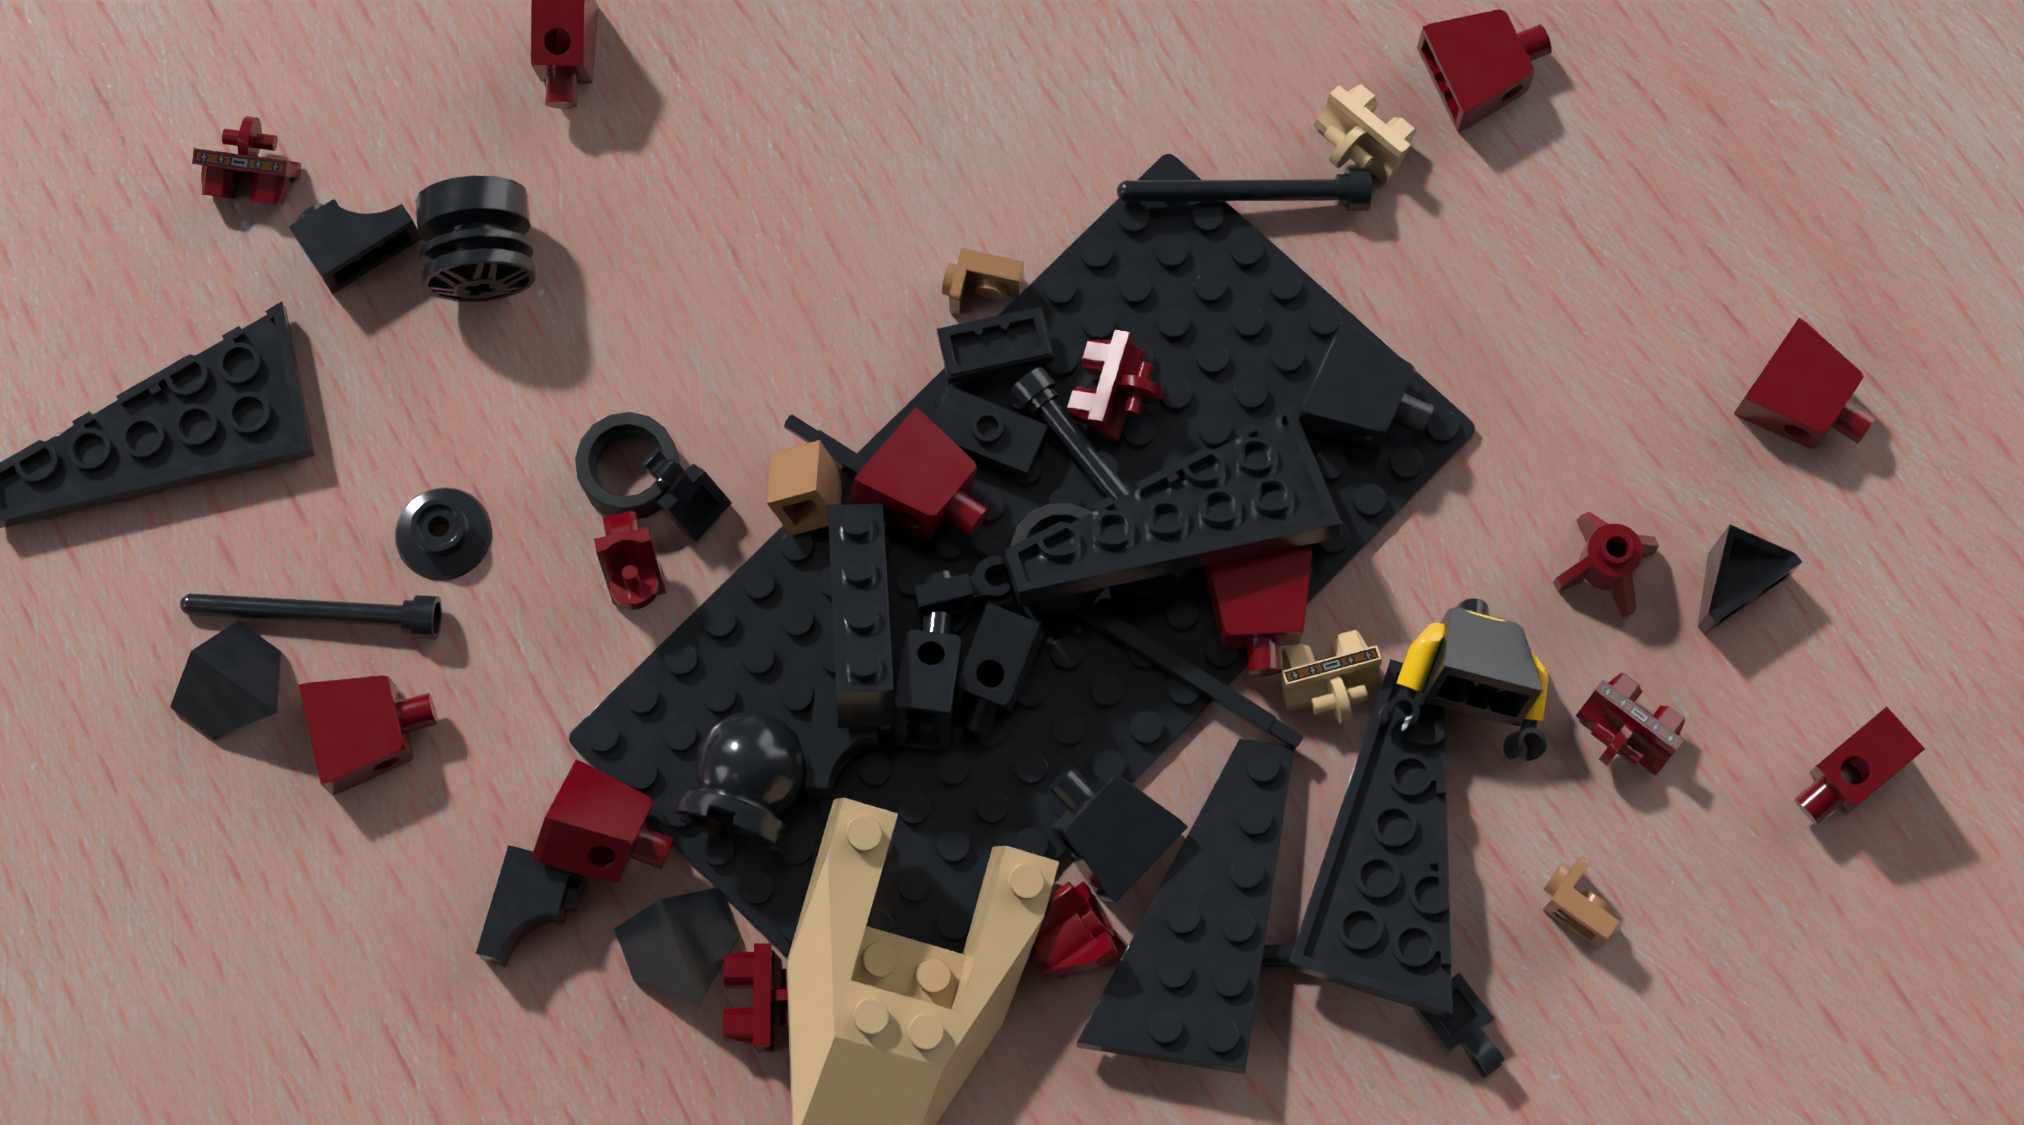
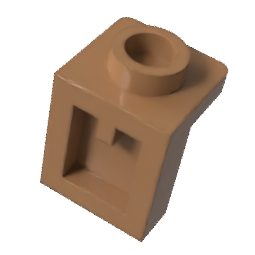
(987, 273)
(1581, 913)

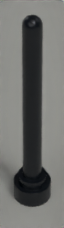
(1347, 190)
(1038, 395)
(418, 616)

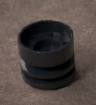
(475, 238)

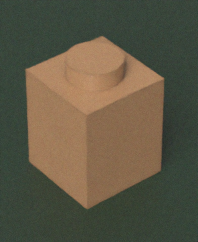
(803, 486)

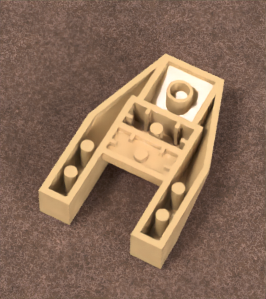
(884, 1020)

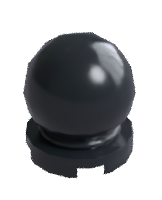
(746, 776)

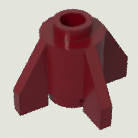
(1599, 565)
(1075, 934)

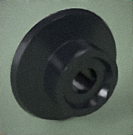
(454, 552)

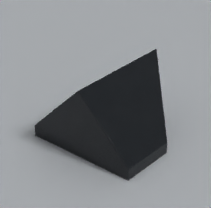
(1739, 572)
(229, 681)
(679, 943)

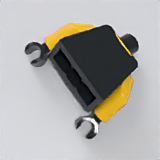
(1476, 669)

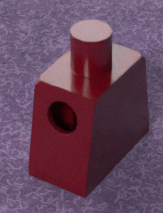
(557, 28)
(1480, 62)
(1806, 391)
(921, 481)
(1261, 604)
(361, 728)
(1874, 752)
(599, 827)

